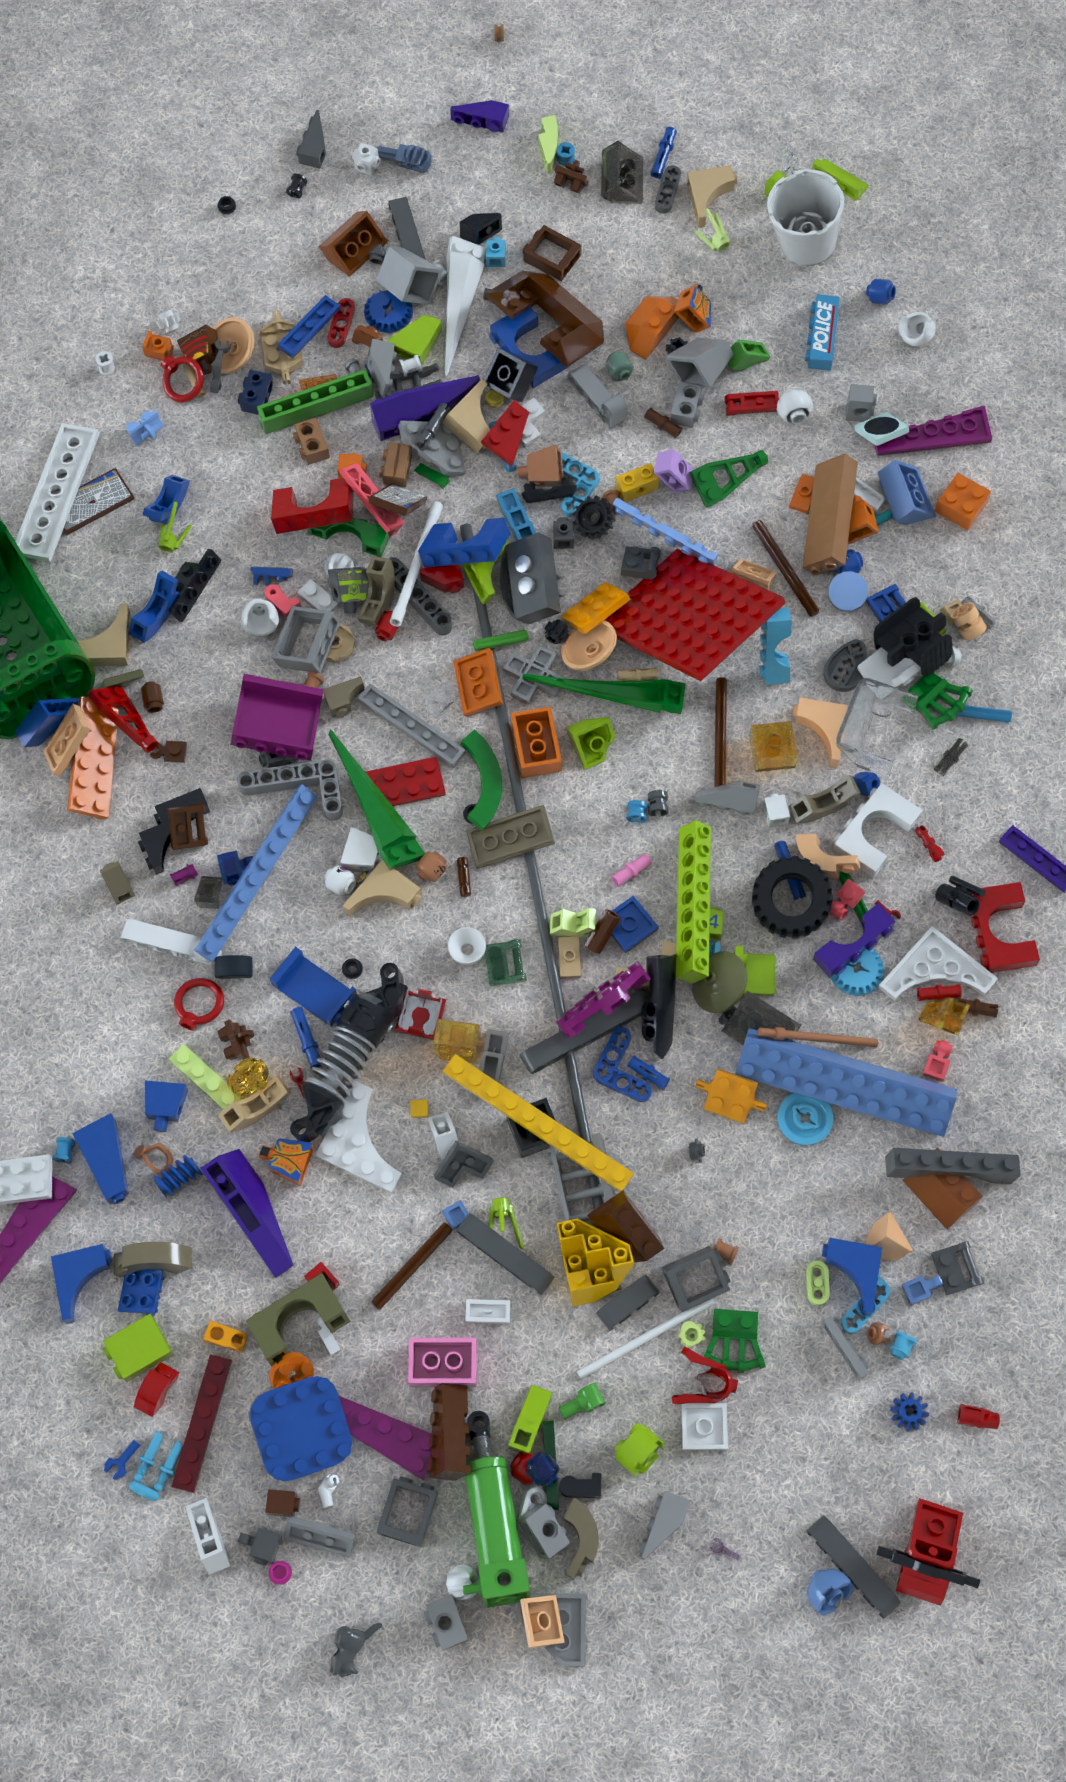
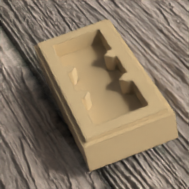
(569, 957)

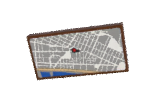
(398, 499)
(96, 500)

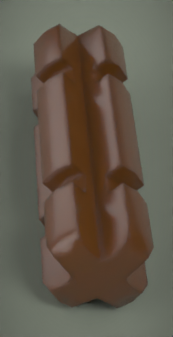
(463, 876)

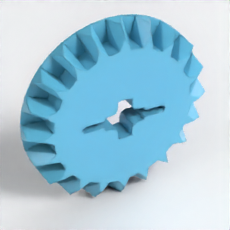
(863, 981)
(804, 1133)

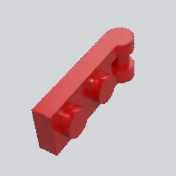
(751, 402)

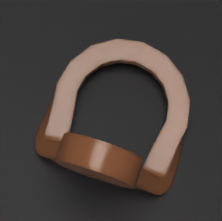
(141, 1152)

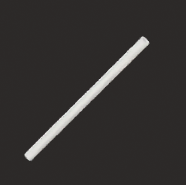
(642, 1339)

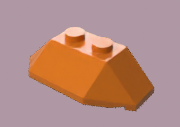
(650, 324)

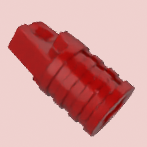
(977, 1417)

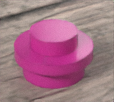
(280, 1572)

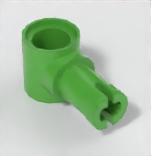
(586, 1400)

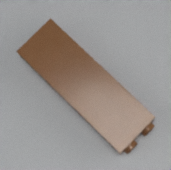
(830, 514)

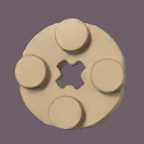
(345, 645)

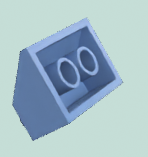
(905, 493)

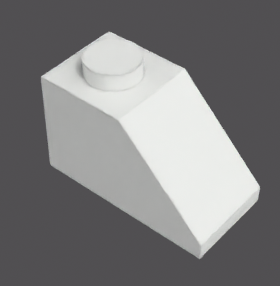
(443, 1133)

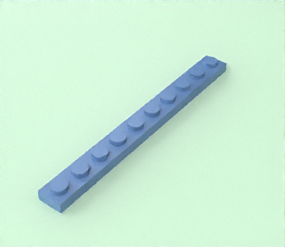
(255, 873)

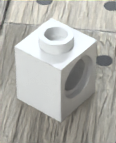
(776, 810)

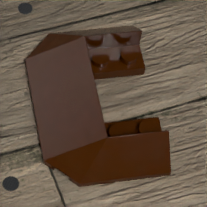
(579, 328)

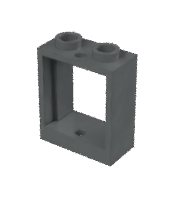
(675, 1287)
(401, 1535)

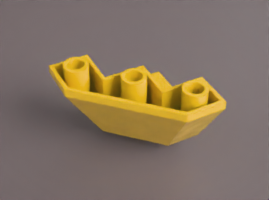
(592, 1261)

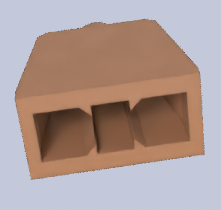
(543, 467)

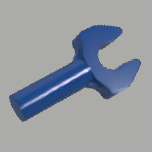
(121, 1461)

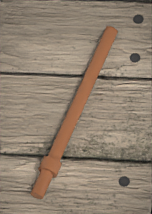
(780, 1033)

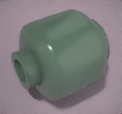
(618, 365)

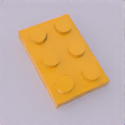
(595, 607)

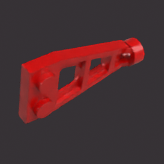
(114, 697)

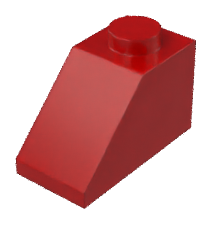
(443, 578)

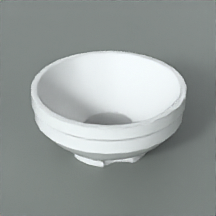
(466, 936)

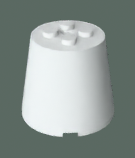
(806, 215)

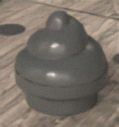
(377, 254)

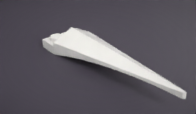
(464, 270)

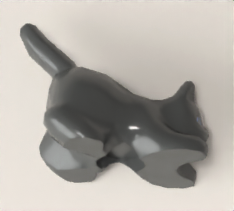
(349, 1644)

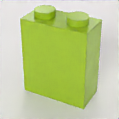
(137, 1348)

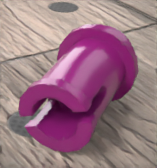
(184, 874)

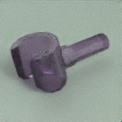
(725, 1550)

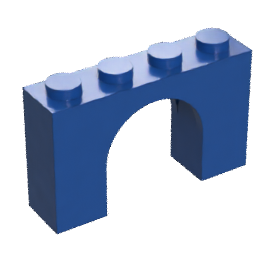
(507, 332)
(442, 550)

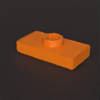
(802, 496)

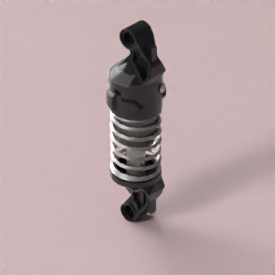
(356, 1035)

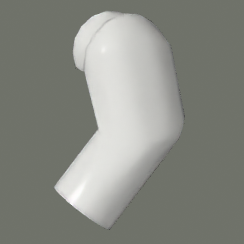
(326, 1489)

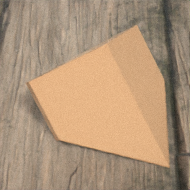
(889, 1236)

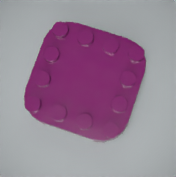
(607, 998)

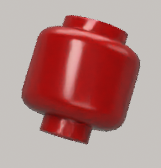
(518, 1468)

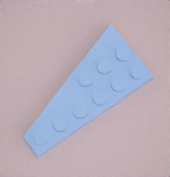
(670, 535)

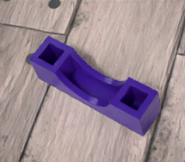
(834, 956)

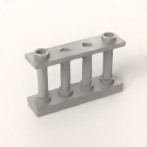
(603, 1189)

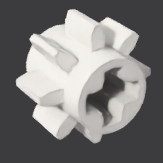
(168, 320)

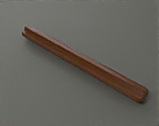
(785, 568)
(720, 732)

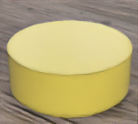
(494, 399)

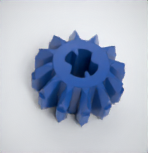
(901, 1412)

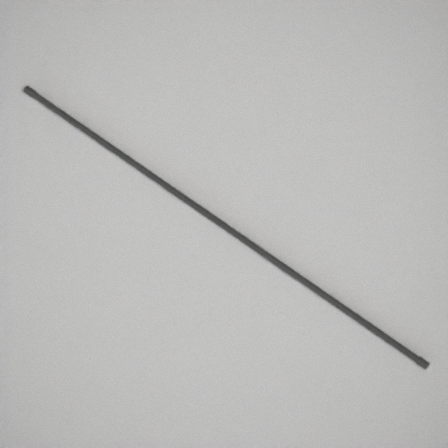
(573, 1077)

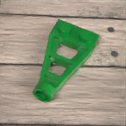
(706, 482)

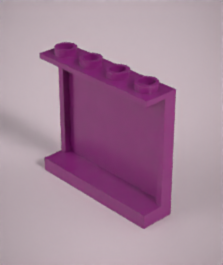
(277, 717)

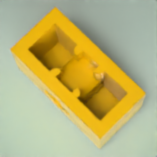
(637, 482)

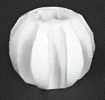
(338, 560)
(461, 1576)

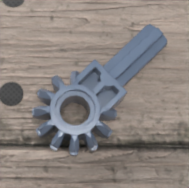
(408, 157)

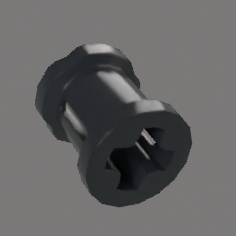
(296, 186)

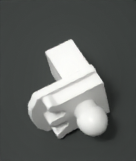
(327, 1337)

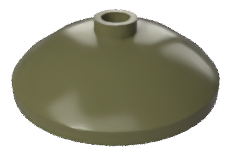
(723, 985)

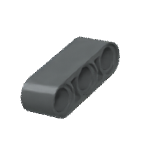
(627, 1301)

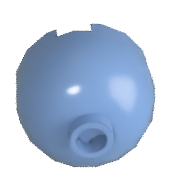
(827, 1589)

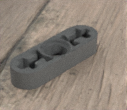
(667, 183)

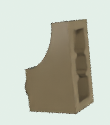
(341, 695)

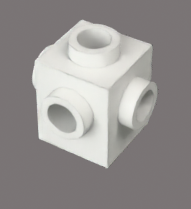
(366, 159)

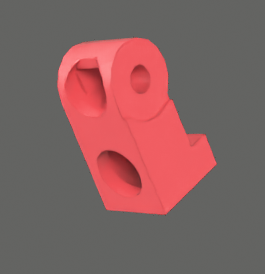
(280, 601)

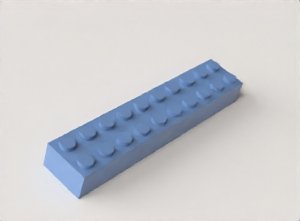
(847, 1082)

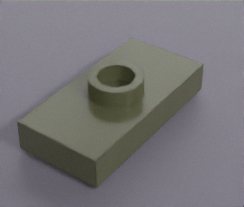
(123, 679)

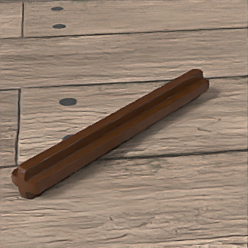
(411, 1266)

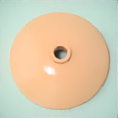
(241, 343)
(589, 649)

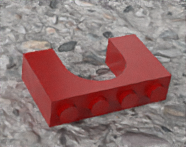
(333, 510)
(997, 954)

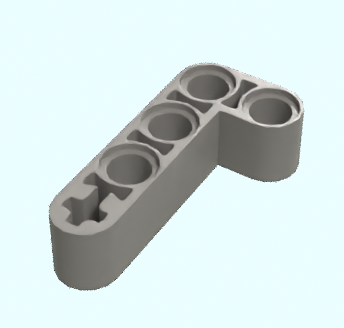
(609, 408)

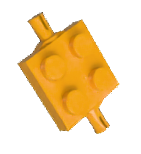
(731, 1095)

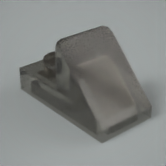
(208, 892)

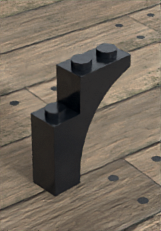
(157, 839)

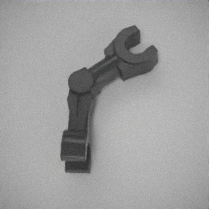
(216, 383)

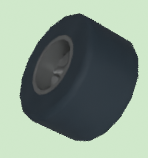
(233, 967)

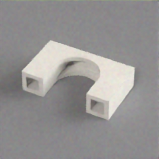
(883, 804)

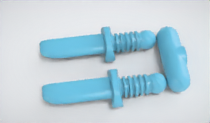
(166, 1470)

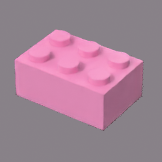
(442, 1361)

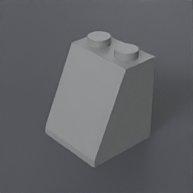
(408, 276)
(700, 361)

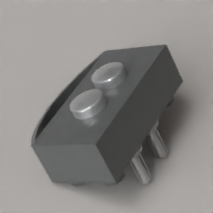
(533, 579)

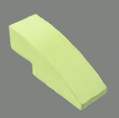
(548, 141)

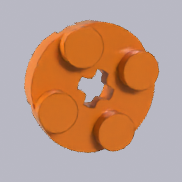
(291, 1362)

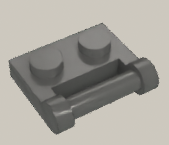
(634, 560)
(950, 1270)

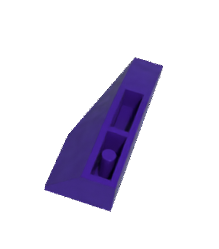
(417, 404)
(250, 1207)

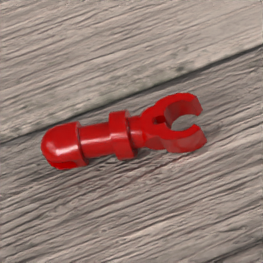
(934, 850)

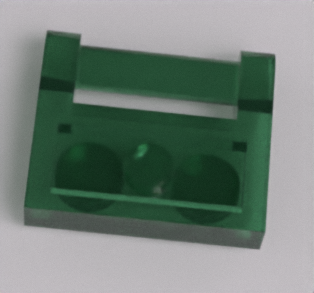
(497, 963)

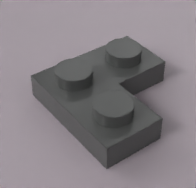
(461, 1159)

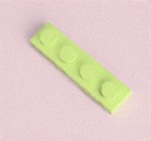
(203, 1077)

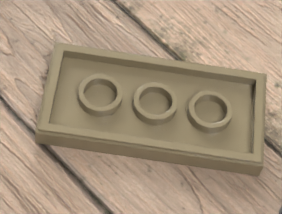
(510, 837)

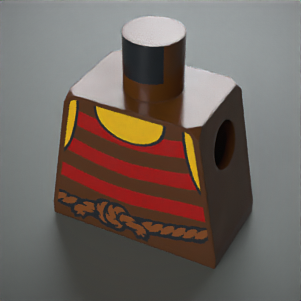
(200, 346)

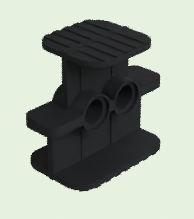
(915, 636)

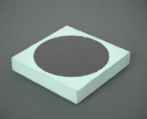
(881, 428)

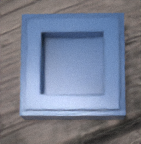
(455, 1214)

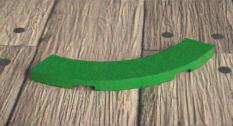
(490, 779)

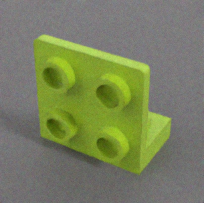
(759, 972)

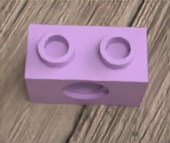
(673, 471)

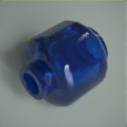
(542, 1469)

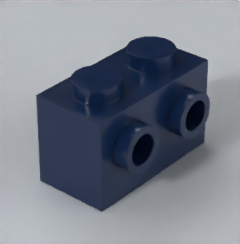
(256, 391)

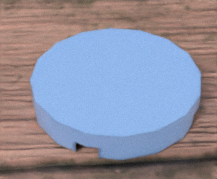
(848, 591)

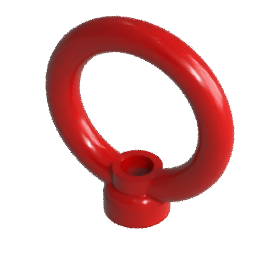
(170, 366)
(190, 1020)

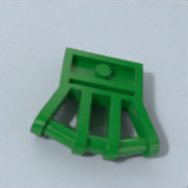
(934, 688)
(736, 1326)

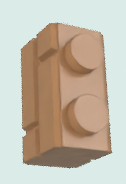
(397, 464)

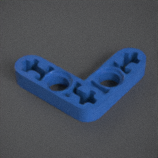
(614, 1073)

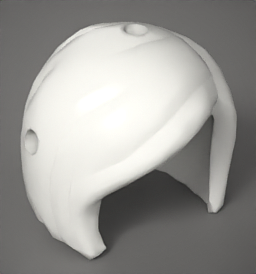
(917, 329)
(259, 617)

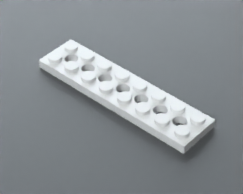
(50, 482)

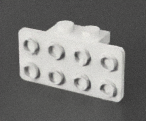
(878, 669)

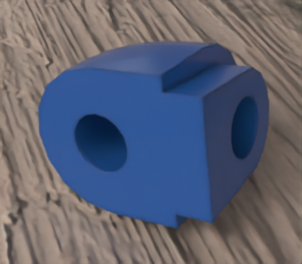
(866, 782)

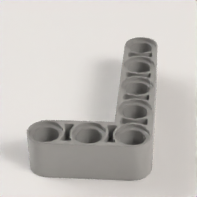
(297, 771)

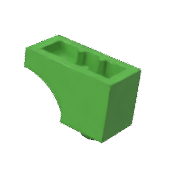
(747, 354)

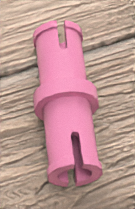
(631, 870)

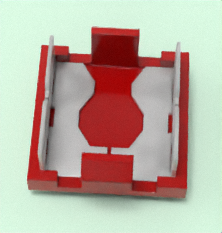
(420, 1014)

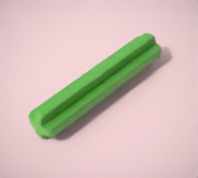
(500, 640)

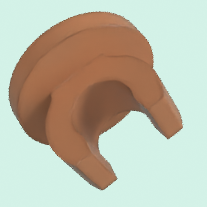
(876, 1333)

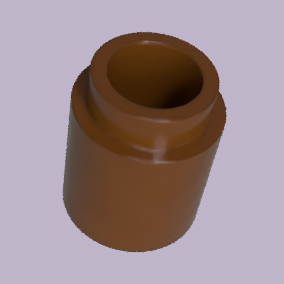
(152, 697)

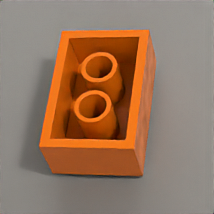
(536, 742)

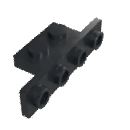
(191, 582)

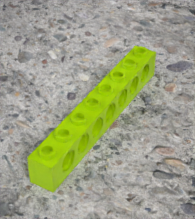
(693, 902)

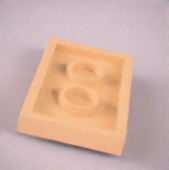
(66, 740)

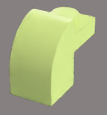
(568, 923)

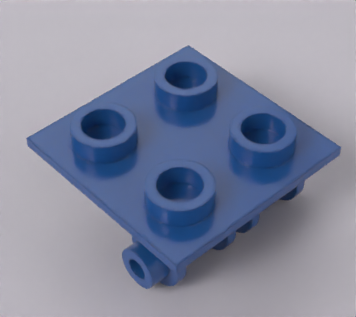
(141, 1292)

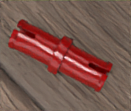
(939, 992)

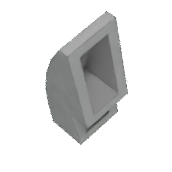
(494, 1053)

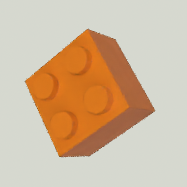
(962, 501)

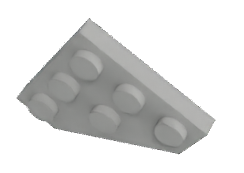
(442, 450)
(573, 1620)

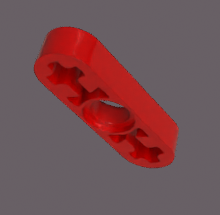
(343, 331)

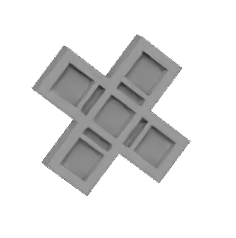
(538, 665)

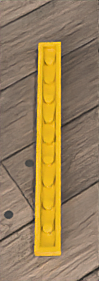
(538, 1123)

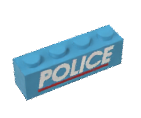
(823, 332)

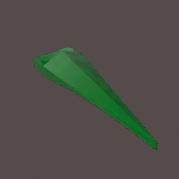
(646, 694)
(391, 834)

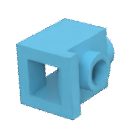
(495, 250)

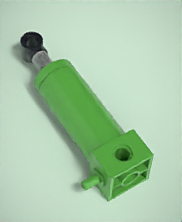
(494, 1524)

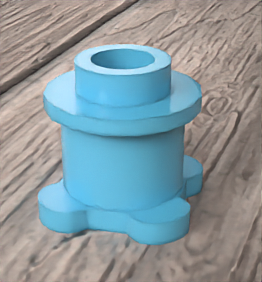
(902, 1345)

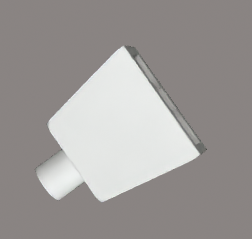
(360, 852)

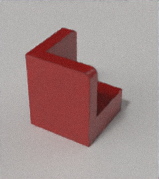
(321, 1268)

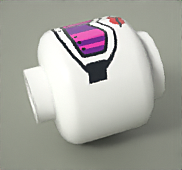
(340, 880)

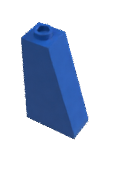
(103, 1153)

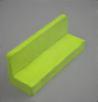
(847, 182)

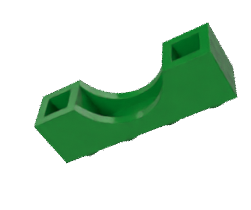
(372, 536)

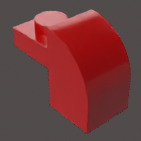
(154, 1389)

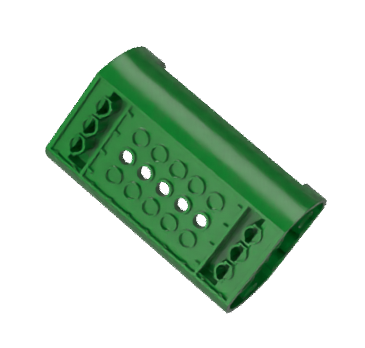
(48, 655)

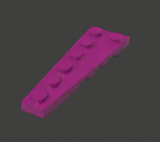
(952, 431)
(28, 1223)
(389, 1436)

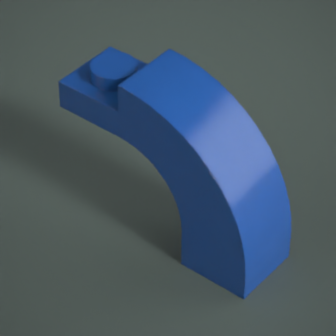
(156, 612)

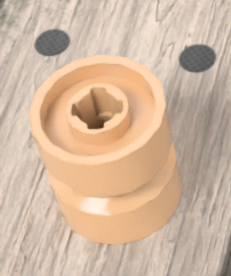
(968, 620)

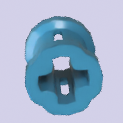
(64, 1150)

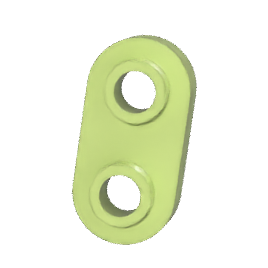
(817, 1283)

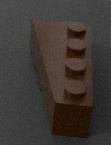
(449, 1433)

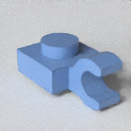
(919, 1289)

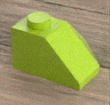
(591, 740)

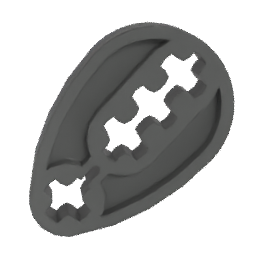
(836, 664)

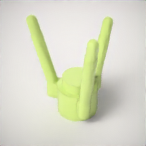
(719, 240)

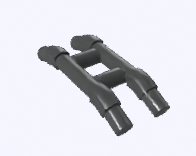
(415, 376)

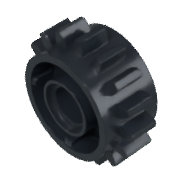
(603, 521)

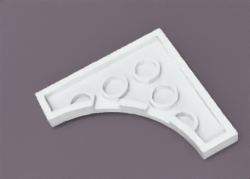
(936, 960)
(349, 1144)

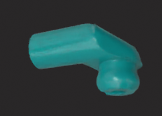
(883, 517)

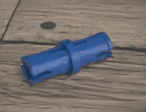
(636, 1065)

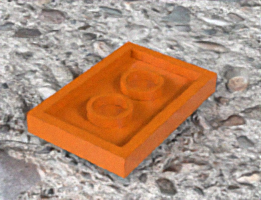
(477, 682)

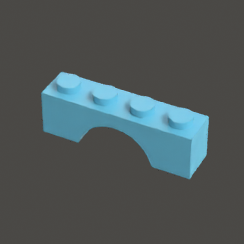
(775, 664)

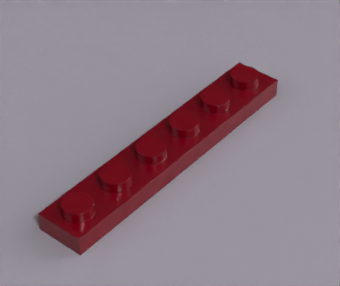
(201, 1423)

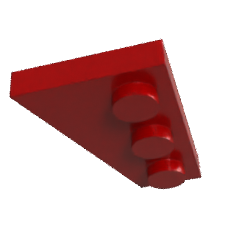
(507, 432)

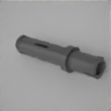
(429, 432)

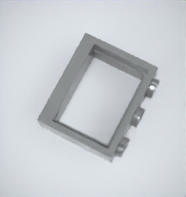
(320, 647)

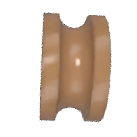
(499, 32)

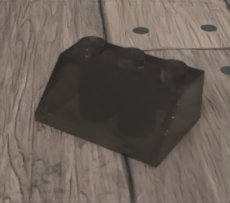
(621, 175)
(755, 1014)

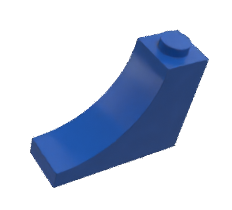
(43, 720)
(859, 1263)
(73, 1271)

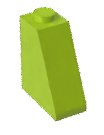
(417, 338)

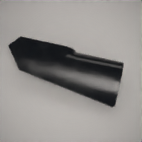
(659, 1011)

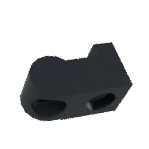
(581, 1488)

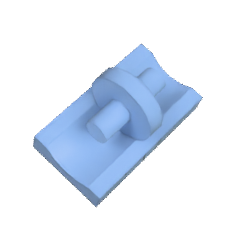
(145, 427)

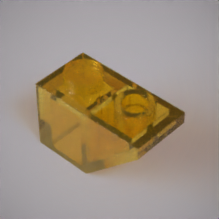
(945, 1014)

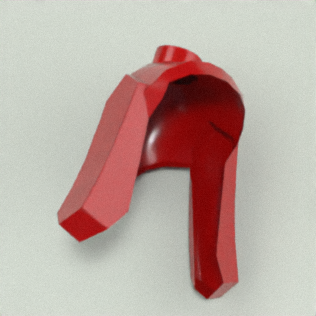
(718, 1370)

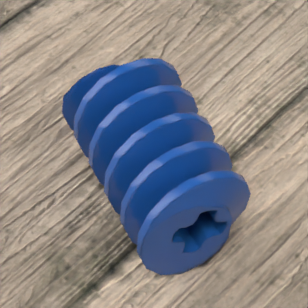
(177, 1176)

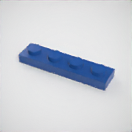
(308, 326)

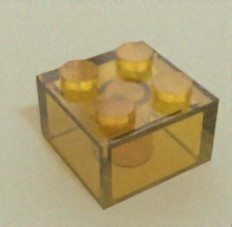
(773, 746)
(457, 1039)

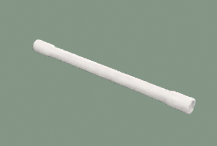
(400, 609)

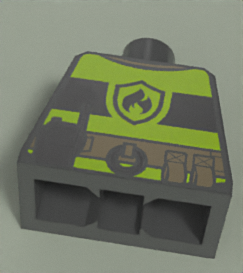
(349, 586)

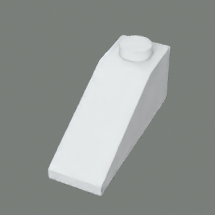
(207, 1536)

